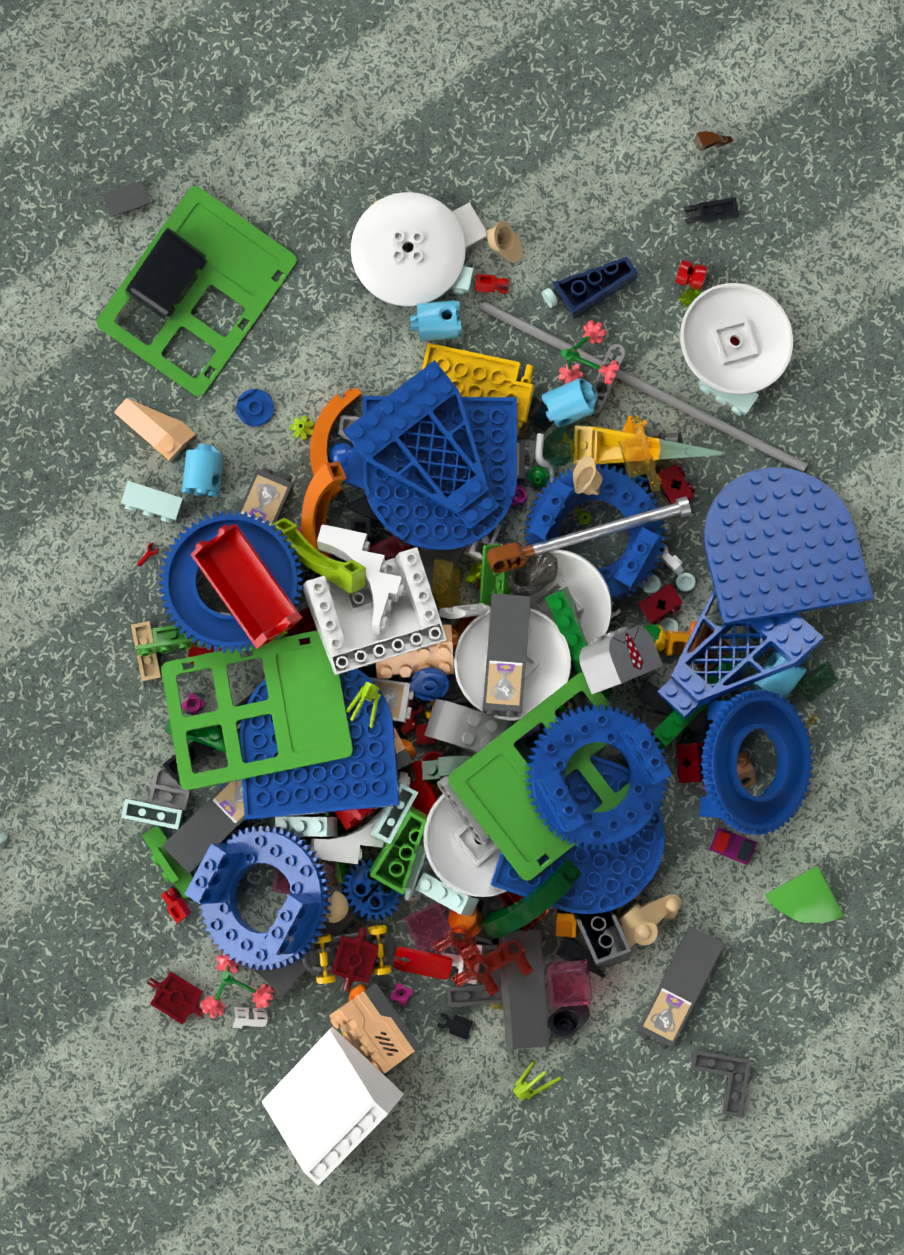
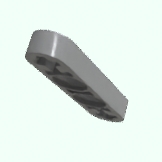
(600, 378)
(463, 812)

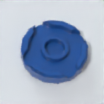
(260, 409)
(430, 683)

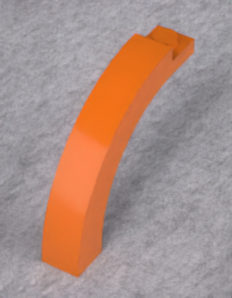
(323, 427)
(318, 499)

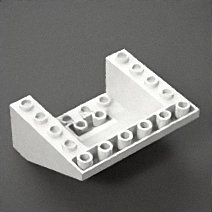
(346, 618)
(329, 1104)

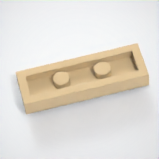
(148, 665)

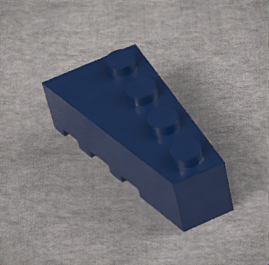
(589, 288)

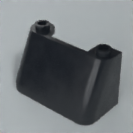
(165, 273)

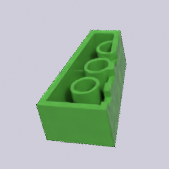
(397, 858)

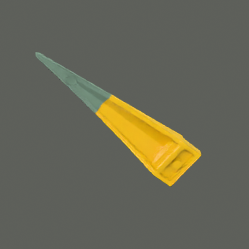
(604, 446)

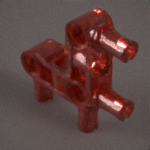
(492, 961)

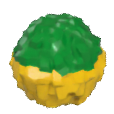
(658, 635)

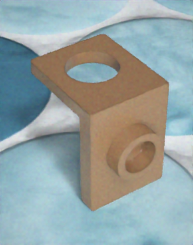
(745, 769)

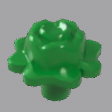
(538, 476)

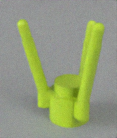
(367, 693)
(523, 1090)

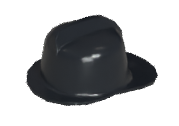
(568, 1020)

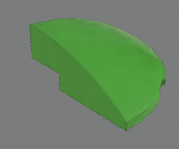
(806, 898)

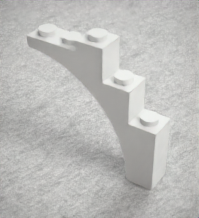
(354, 545)
(347, 847)

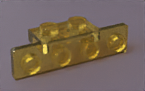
(638, 456)
(446, 584)

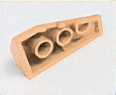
(159, 430)

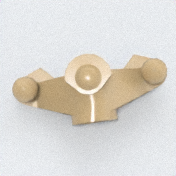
(641, 921)

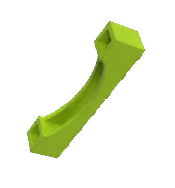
(346, 575)

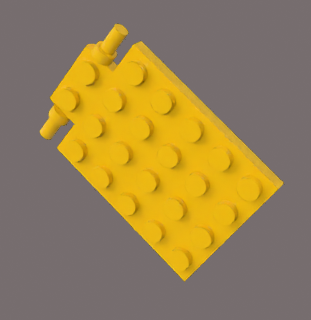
(484, 376)

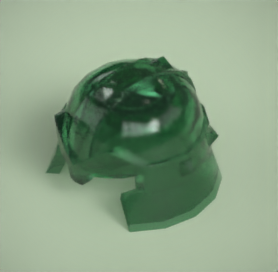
(558, 447)

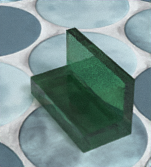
(817, 681)

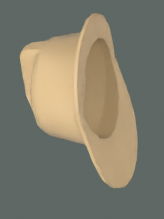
(504, 240)
(587, 477)

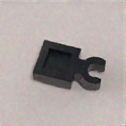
(458, 1026)

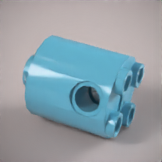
(437, 320)
(570, 402)
(203, 471)
(781, 682)

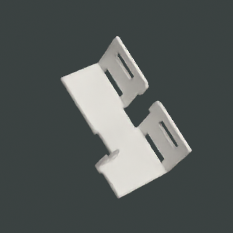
(239, 1022)

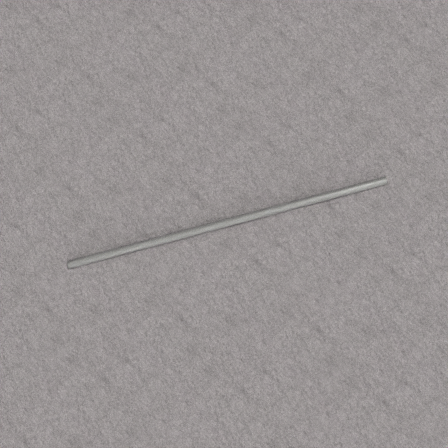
(649, 389)

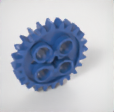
(385, 901)

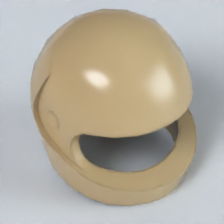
(338, 908)

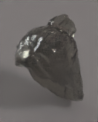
(534, 575)

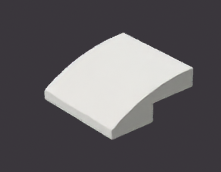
(470, 224)
(464, 611)

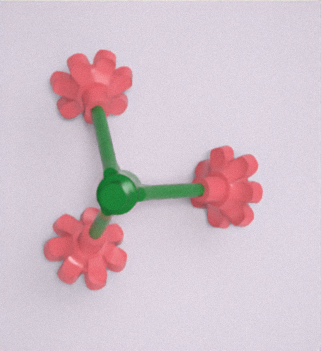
(593, 334)
(215, 1007)

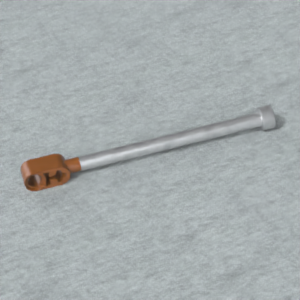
(515, 556)

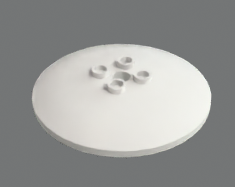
(411, 276)
(754, 320)
(588, 592)
(546, 661)
(456, 855)

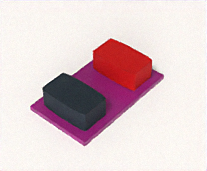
(733, 846)

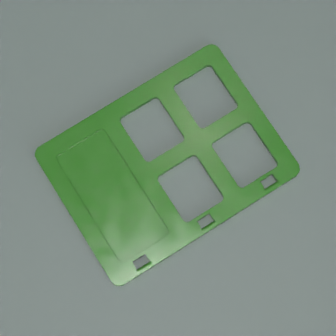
(238, 265)
(302, 699)
(496, 791)

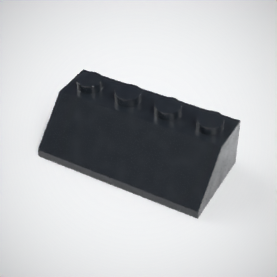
(603, 938)

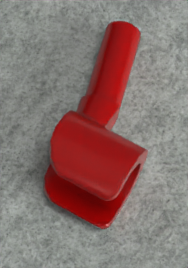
(147, 554)

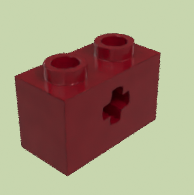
(675, 474)
(649, 608)
(690, 762)

